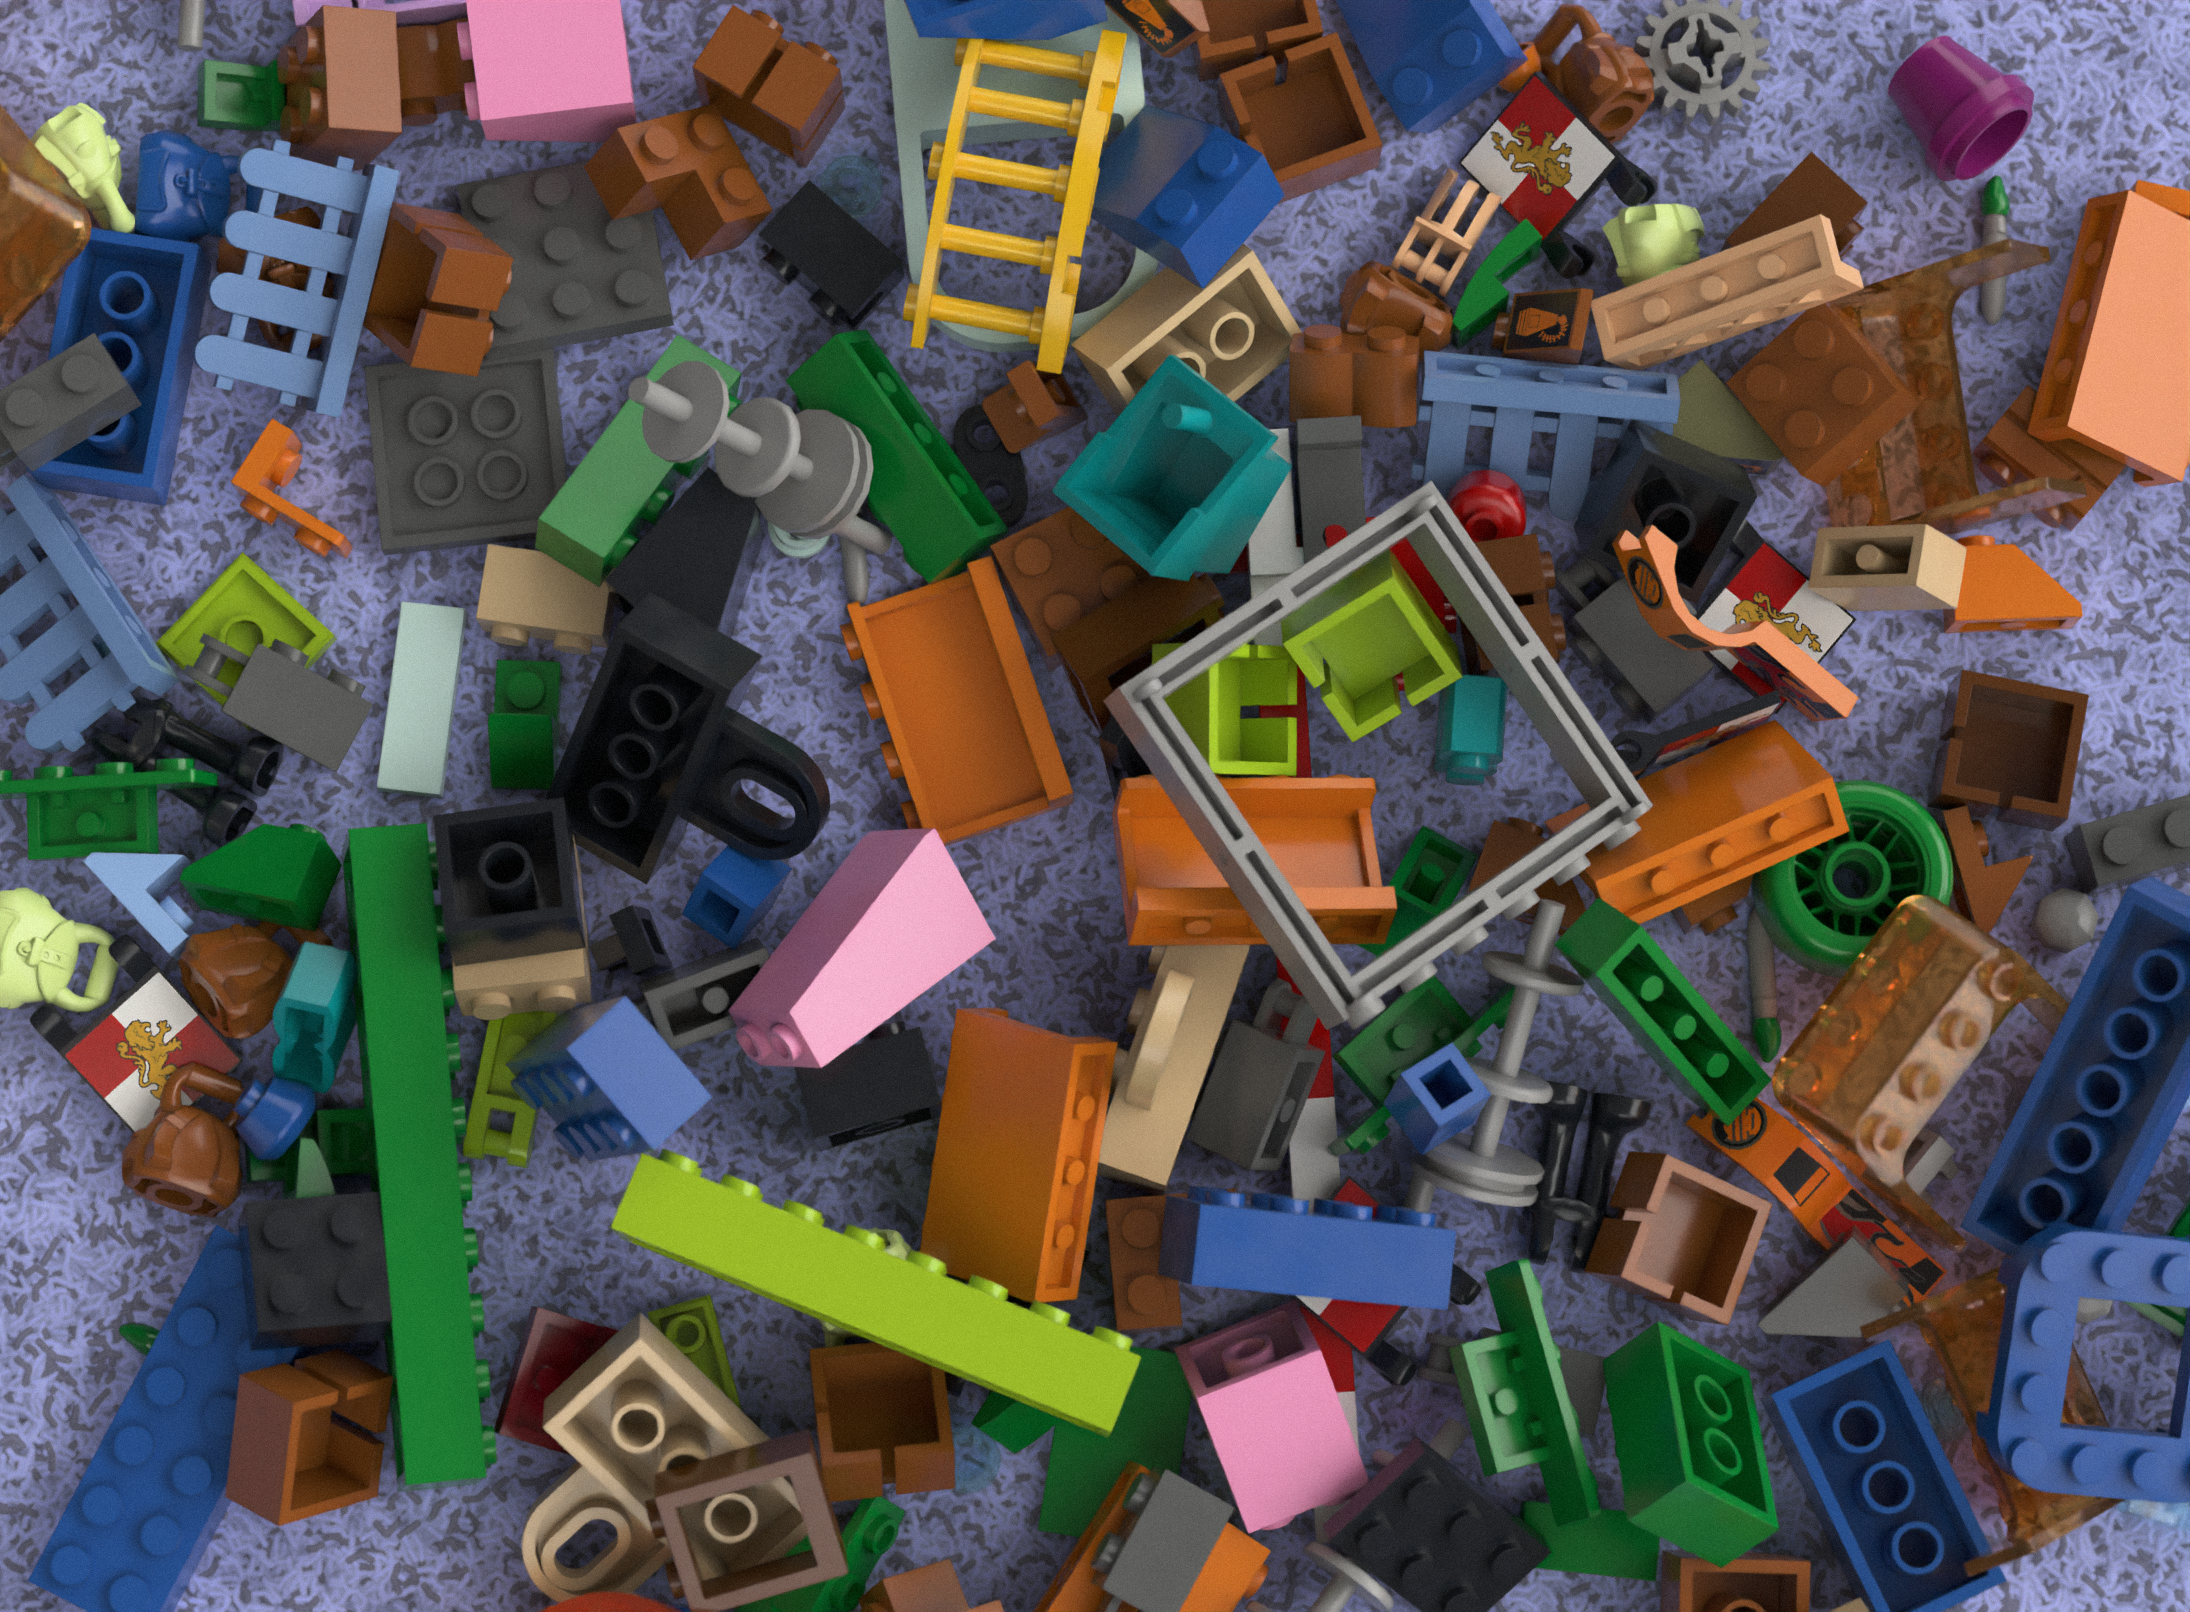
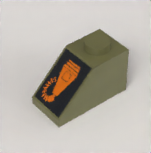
(1721, 424)

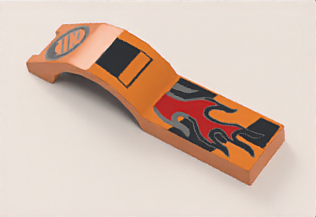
(1757, 644)
(1813, 1188)

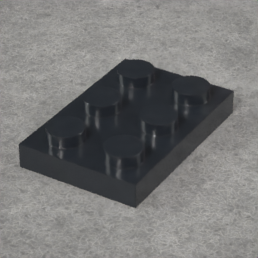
(1436, 1535)

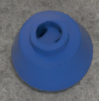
(273, 1115)

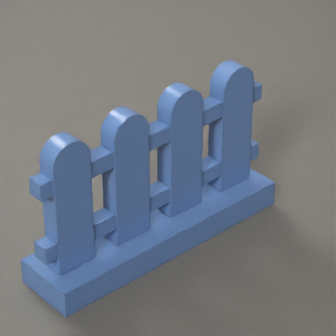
(323, 251)
(1530, 397)
(99, 617)

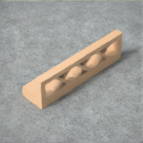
(1723, 295)

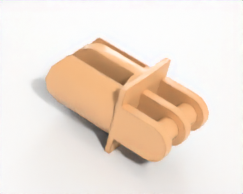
(1443, 237)

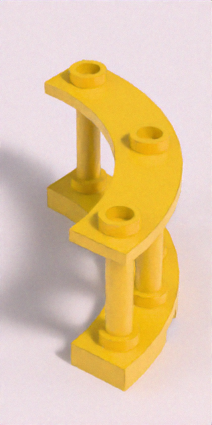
(1070, 185)

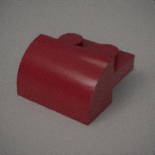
(547, 1355)

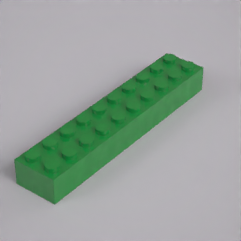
(414, 1158)

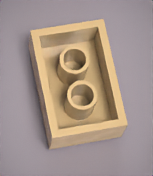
(1226, 332)

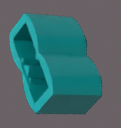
(1471, 729)
(315, 1016)

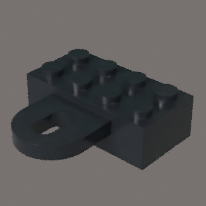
(671, 749)

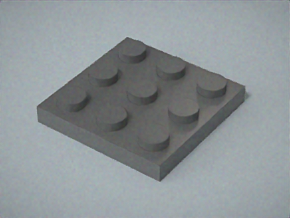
(572, 264)
(464, 452)

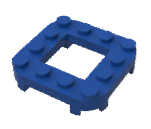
(2035, 1358)

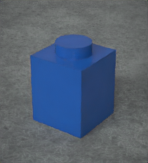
(735, 895)
(1437, 1098)

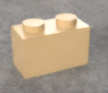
(1887, 567)
(540, 598)

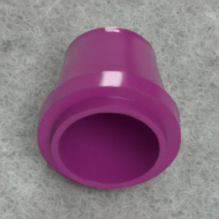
(1960, 108)

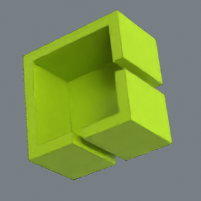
(1367, 635)
(1211, 711)

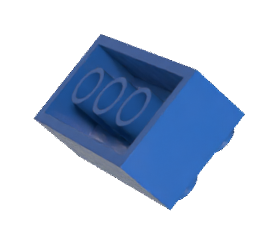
(147, 311)
(607, 1081)
(1305, 1252)
(1881, 1484)

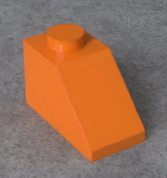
(2007, 592)

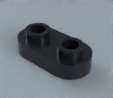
(991, 465)

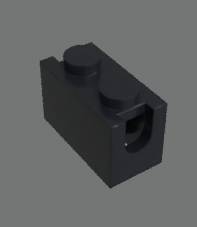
(829, 257)

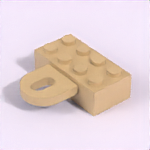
(1168, 1060)
(624, 1419)

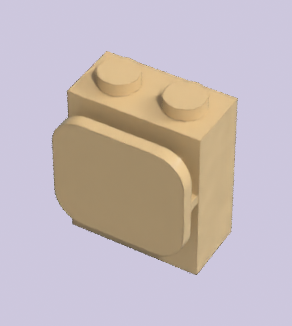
(526, 983)

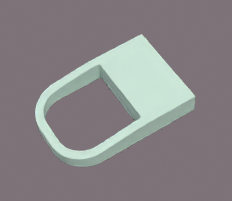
(923, 100)

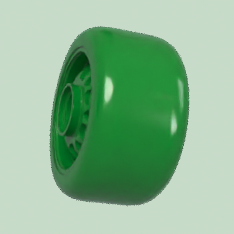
(1893, 851)

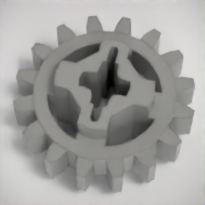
(1727, 51)

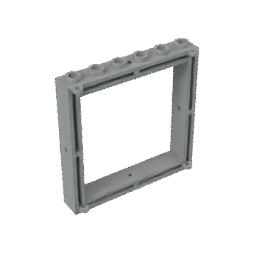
(1525, 668)

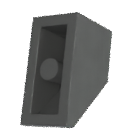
(1838, 1292)

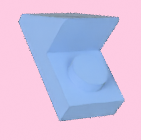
(138, 883)

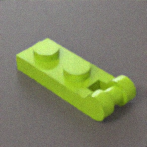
(495, 1093)

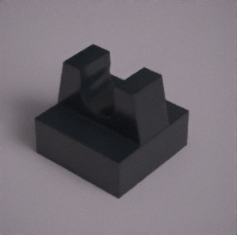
(633, 945)

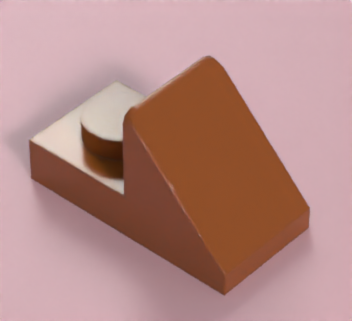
(1032, 407)
(1978, 889)

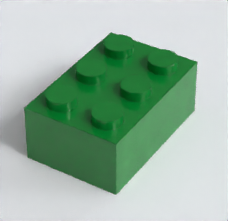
(1689, 1445)

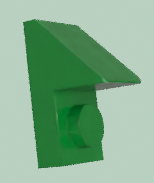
(525, 724)

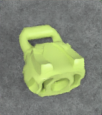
(87, 162)
(1653, 240)
(42, 952)

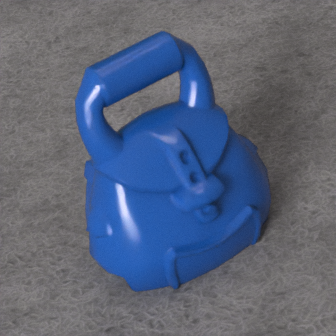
(184, 188)

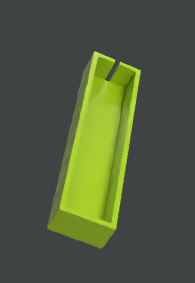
(876, 1294)

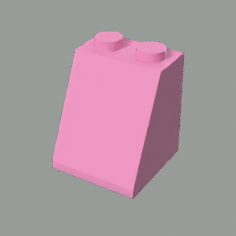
(547, 69)
(1273, 1417)

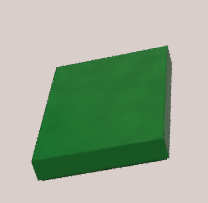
(1146, 1432)

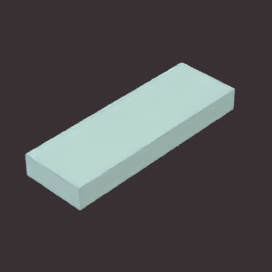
(422, 699)

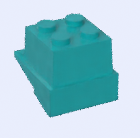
(1177, 476)

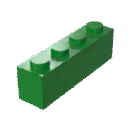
(916, 476)
(620, 483)
(1662, 1011)

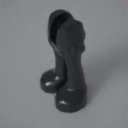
(248, 765)
(1608, 1122)

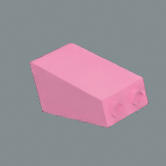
(861, 951)

